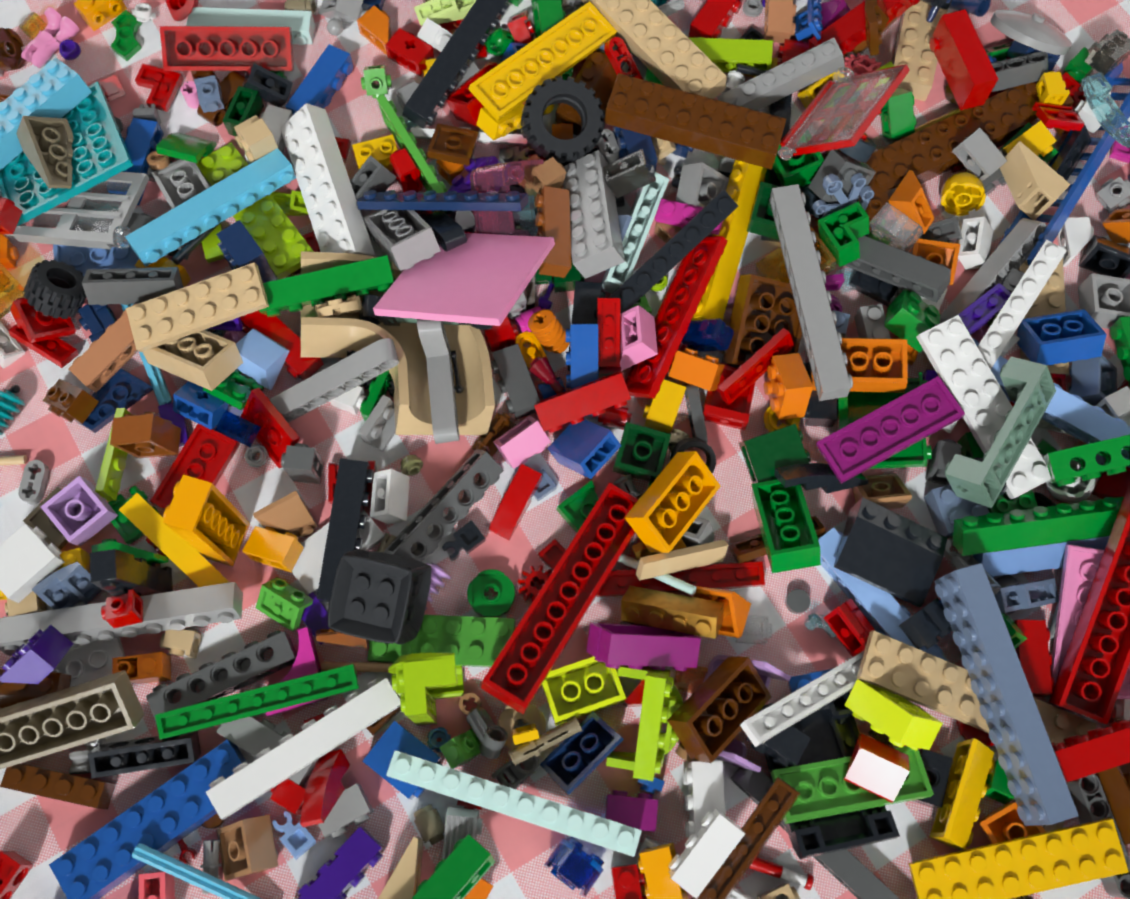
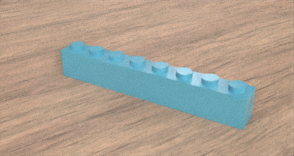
(211, 207)

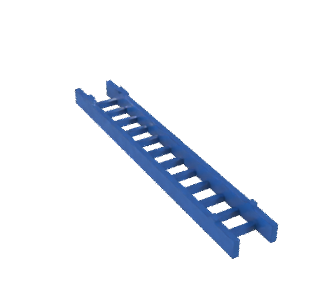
(1084, 175)

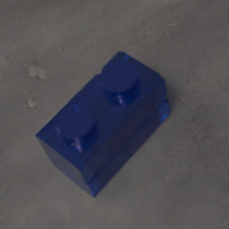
(708, 335)

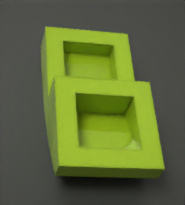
(291, 204)
(210, 247)

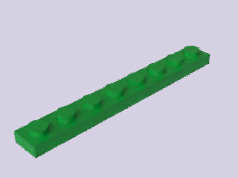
(257, 701)

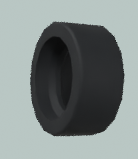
(694, 442)

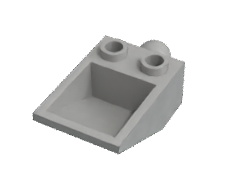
(340, 12)

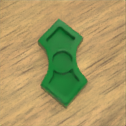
(125, 42)

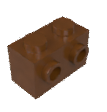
(70, 402)

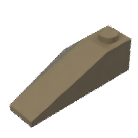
(49, 148)

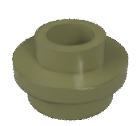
(411, 465)

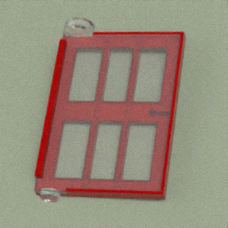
(841, 111)

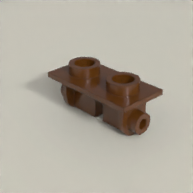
(498, 426)

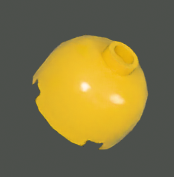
(962, 194)

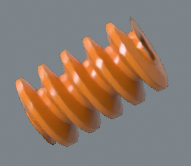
(548, 331)

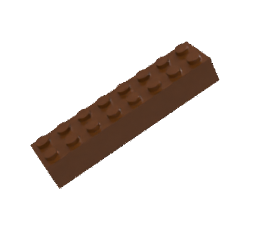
(694, 121)

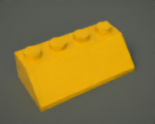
(963, 793)

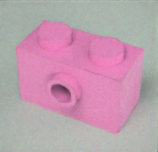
(522, 442)

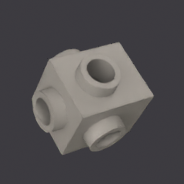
(1114, 194)

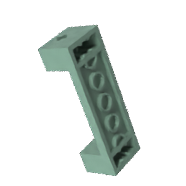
(1032, 390)

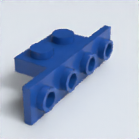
(809, 21)

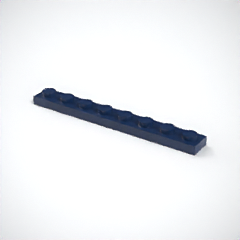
(443, 201)

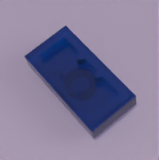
(238, 428)

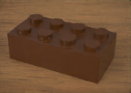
(718, 708)

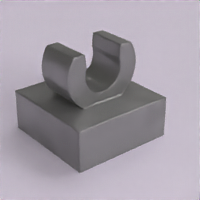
(147, 113)

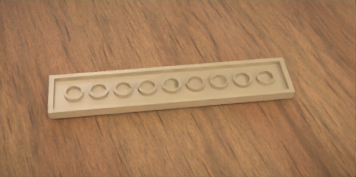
(945, 686)

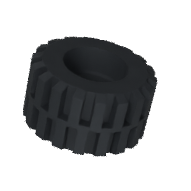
(55, 289)

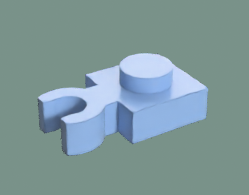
(295, 838)

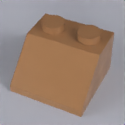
(247, 847)

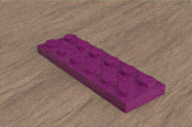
(890, 429)

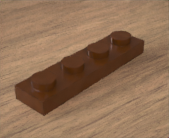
(754, 547)

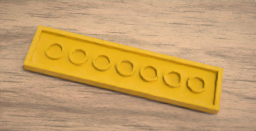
(542, 59)
(1023, 864)

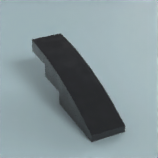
(816, 476)

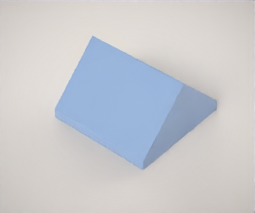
(261, 358)

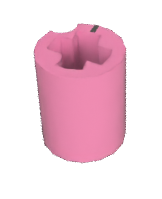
(190, 94)

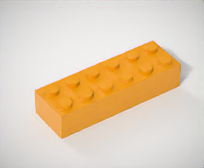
(206, 520)

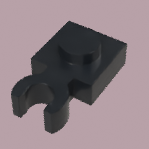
(466, 538)

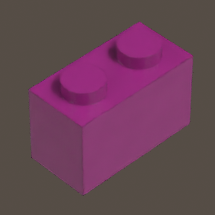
(632, 811)

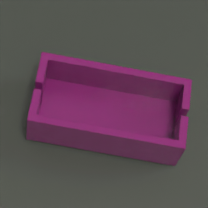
(642, 647)

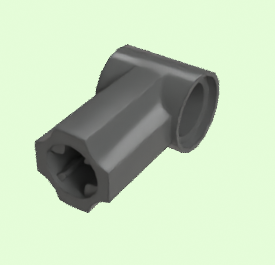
(491, 736)

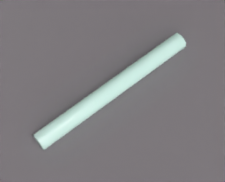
(668, 579)

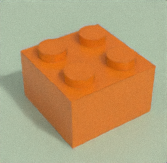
(788, 386)

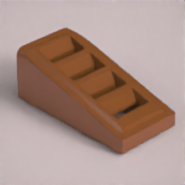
(334, 637)

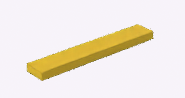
(170, 543)

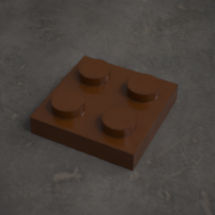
(453, 144)

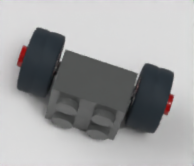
(845, 166)

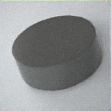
(797, 601)

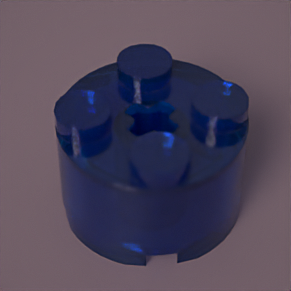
(575, 866)

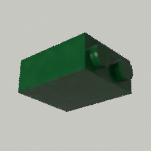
(773, 450)

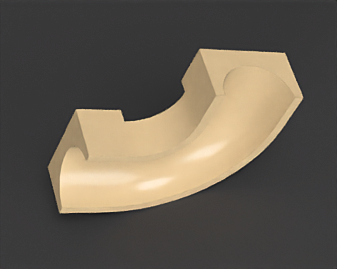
(412, 406)

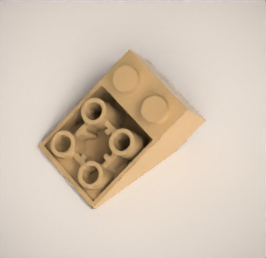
(1031, 181)

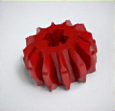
(532, 592)

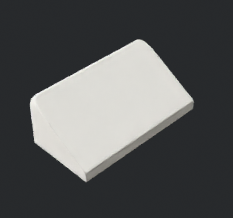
(9, 348)

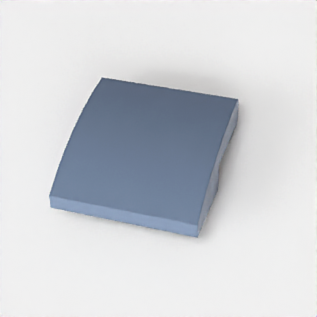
(67, 587)

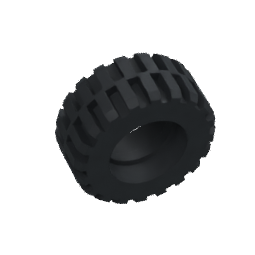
(577, 97)

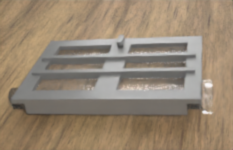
(90, 218)

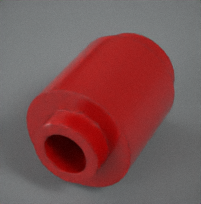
(615, 417)

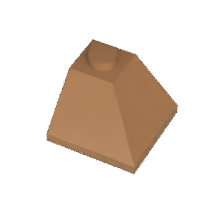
(287, 515)

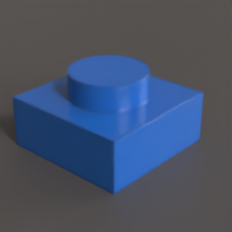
(651, 786)

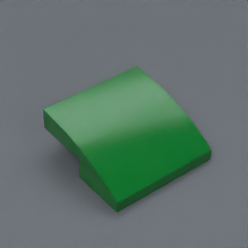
(185, 147)

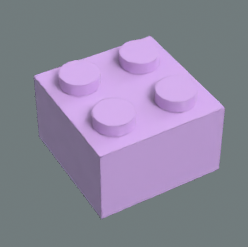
(79, 511)

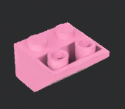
(636, 337)

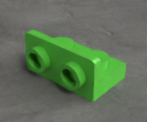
(283, 603)

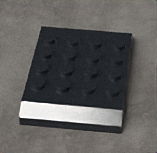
(834, 737)

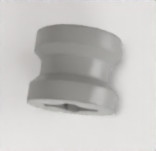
(80, 762)

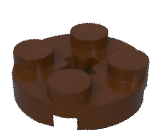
(12, 57)

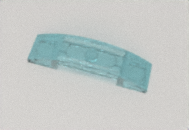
(1105, 109)

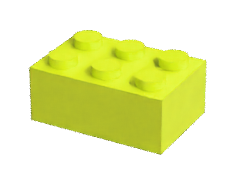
(581, 689)
(893, 715)

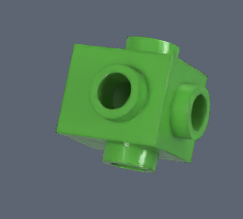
(372, 74)

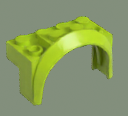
(422, 680)
(651, 742)

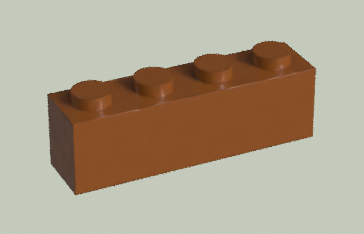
(554, 221)

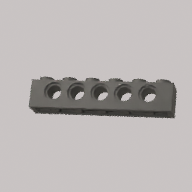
(447, 496)
(284, 655)

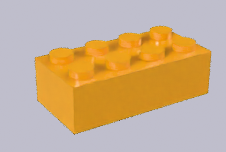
(672, 502)

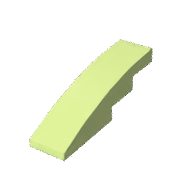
(443, 10)

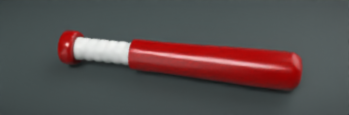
(776, 870)

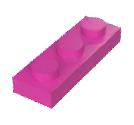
(678, 214)

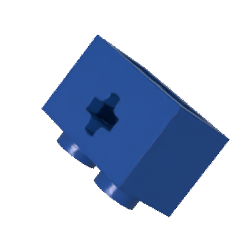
(198, 405)

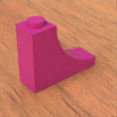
(304, 665)

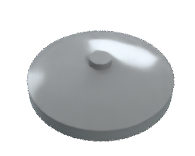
(1031, 31)

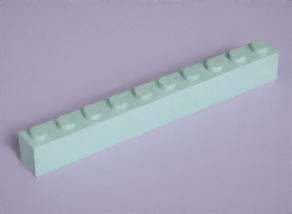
(514, 803)

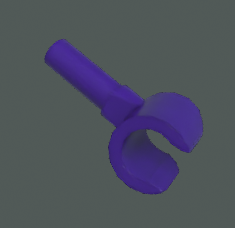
(543, 300)

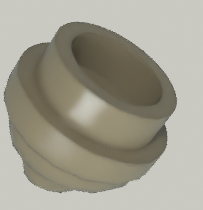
(676, 436)

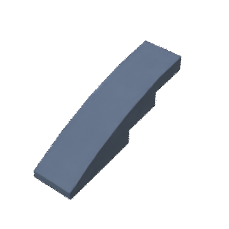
(1027, 595)

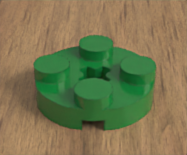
(480, 585)

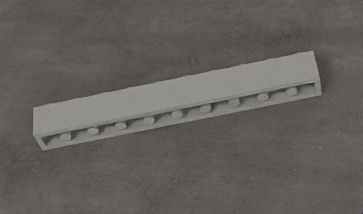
(810, 294)
(160, 613)

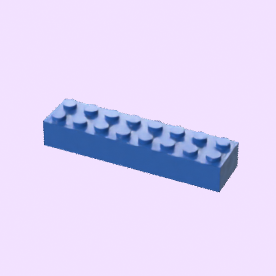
(155, 821)

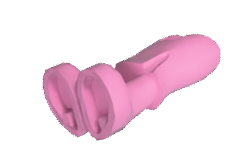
(44, 44)

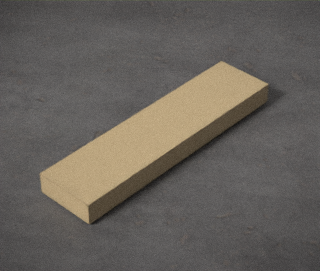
(681, 559)

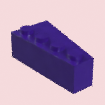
(346, 869)

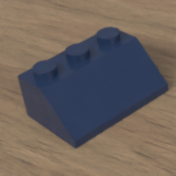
(581, 753)

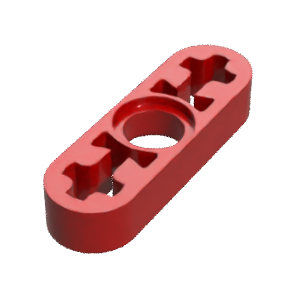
(616, 63)

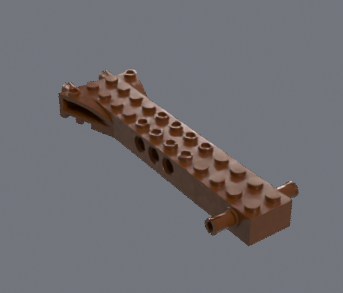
(930, 149)

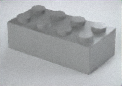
(402, 236)

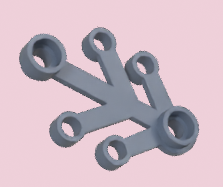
(833, 186)

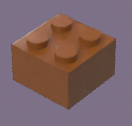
(145, 435)

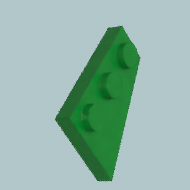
(578, 506)

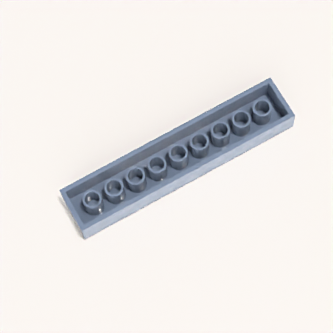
(1005, 698)

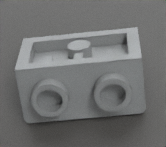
(380, 425)

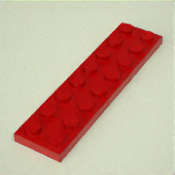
(676, 314)

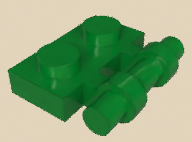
(234, 393)
(123, 525)

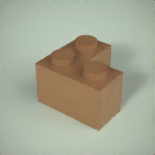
(547, 174)

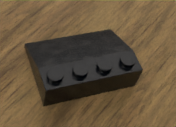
(890, 551)

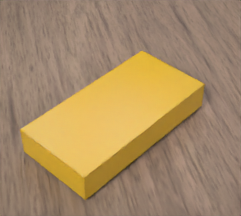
(525, 734)

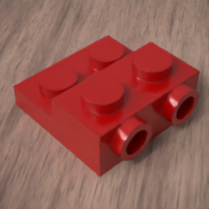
(39, 326)

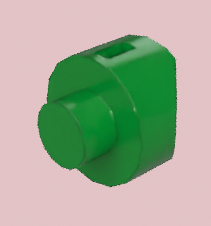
(500, 40)

